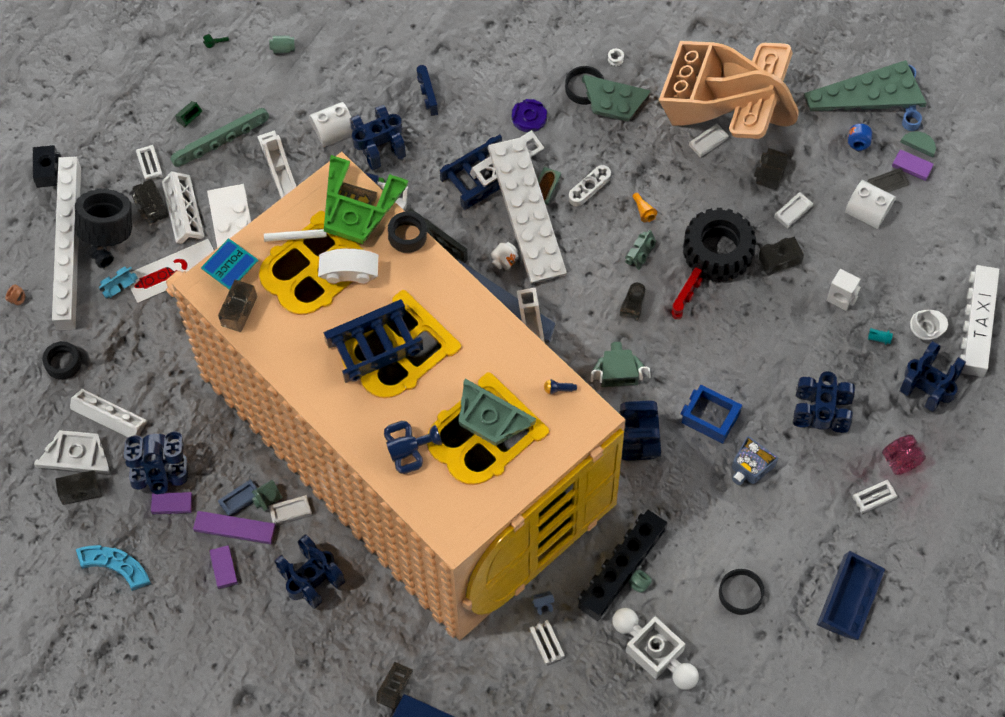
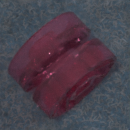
(903, 454)

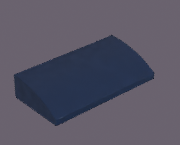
(851, 596)

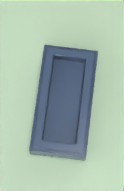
(238, 498)

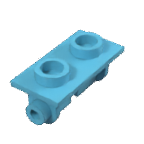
(111, 285)

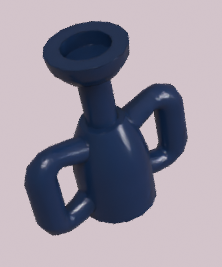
(408, 445)

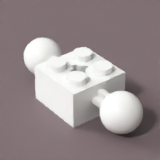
(655, 635)

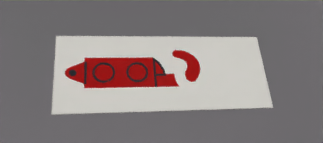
(153, 276)

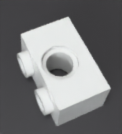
(844, 290)

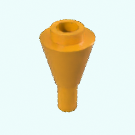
(646, 211)

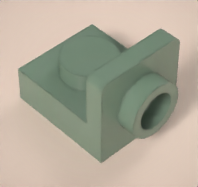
(266, 495)

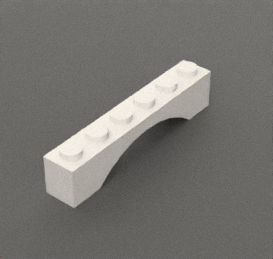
(530, 311)

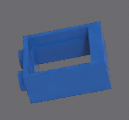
(704, 427)

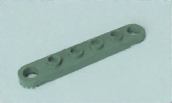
(219, 137)

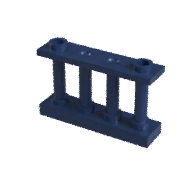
(477, 194)
(373, 321)

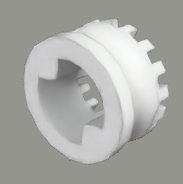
(614, 62)

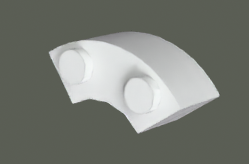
(348, 265)

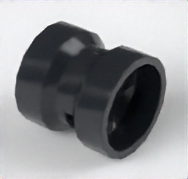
(102, 257)

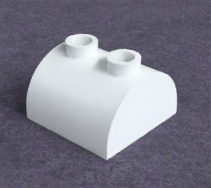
(332, 124)
(870, 204)

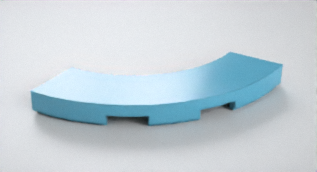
(116, 560)

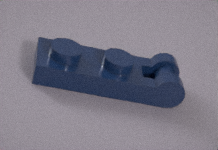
(427, 90)

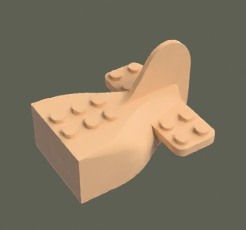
(717, 79)

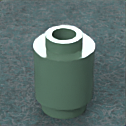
(282, 44)

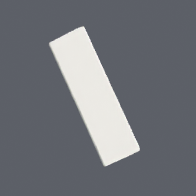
(107, 413)

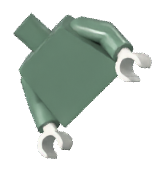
(619, 368)

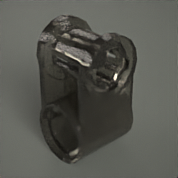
(633, 304)

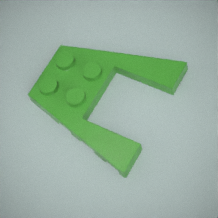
(351, 217)

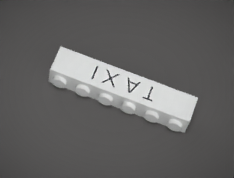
(980, 320)

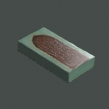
(547, 182)

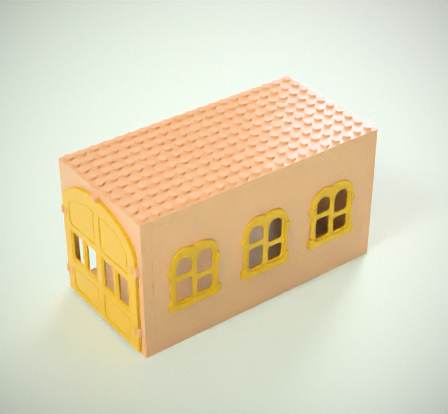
(443, 530)

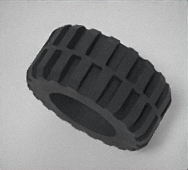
(724, 224)

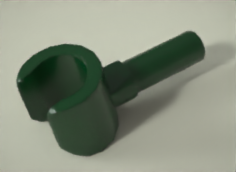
(210, 42)

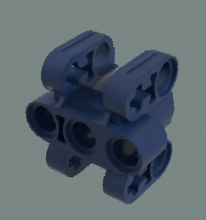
(367, 140)
(925, 371)
(810, 415)
(641, 430)
(157, 461)
(307, 585)

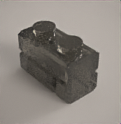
(150, 202)

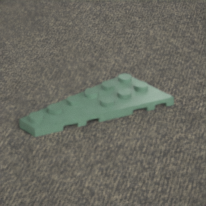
(873, 90)

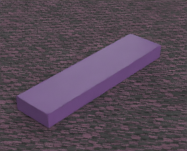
(234, 527)

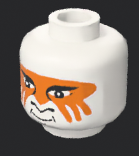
(504, 256)

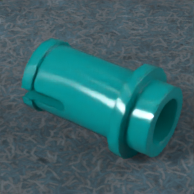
(880, 336)

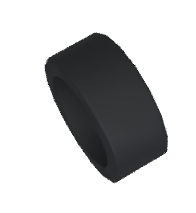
(407, 218)
(56, 348)

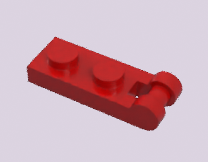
(686, 293)

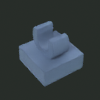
(542, 599)

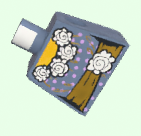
(752, 462)

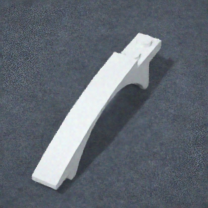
(277, 162)

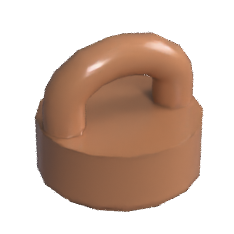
(14, 293)

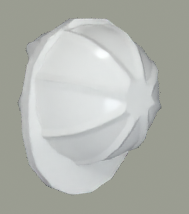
(928, 324)

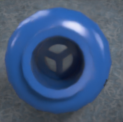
(860, 137)

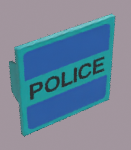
(229, 263)

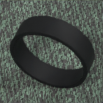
(580, 70)
(755, 577)

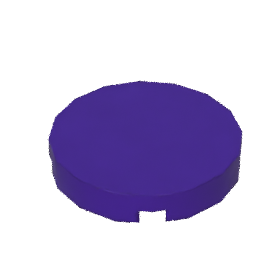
(529, 115)

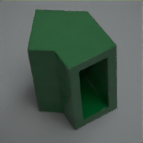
(185, 111)

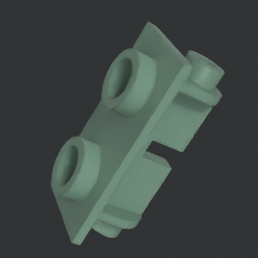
(644, 243)

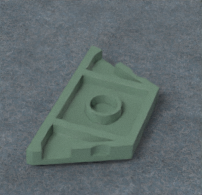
(613, 98)
(490, 415)

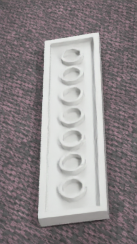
(527, 210)

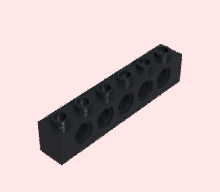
(597, 607)

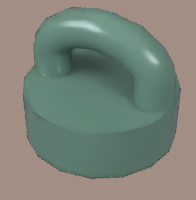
(640, 579)

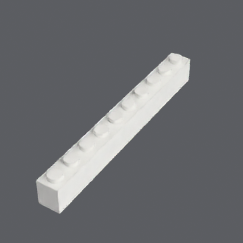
(66, 245)

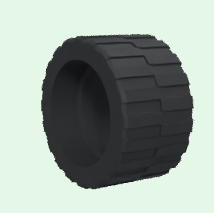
(103, 217)

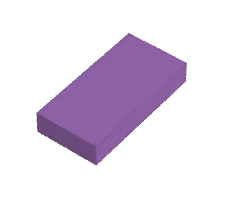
(912, 165)
(171, 503)
(223, 567)

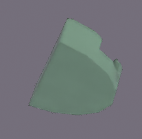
(920, 141)

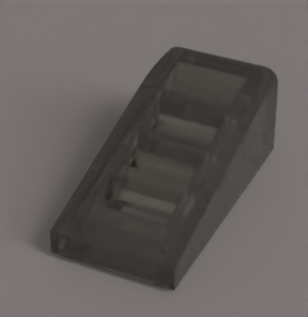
(389, 697)

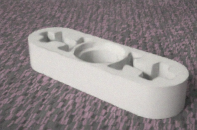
(590, 178)

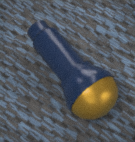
(552, 387)

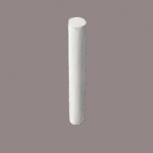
(294, 235)

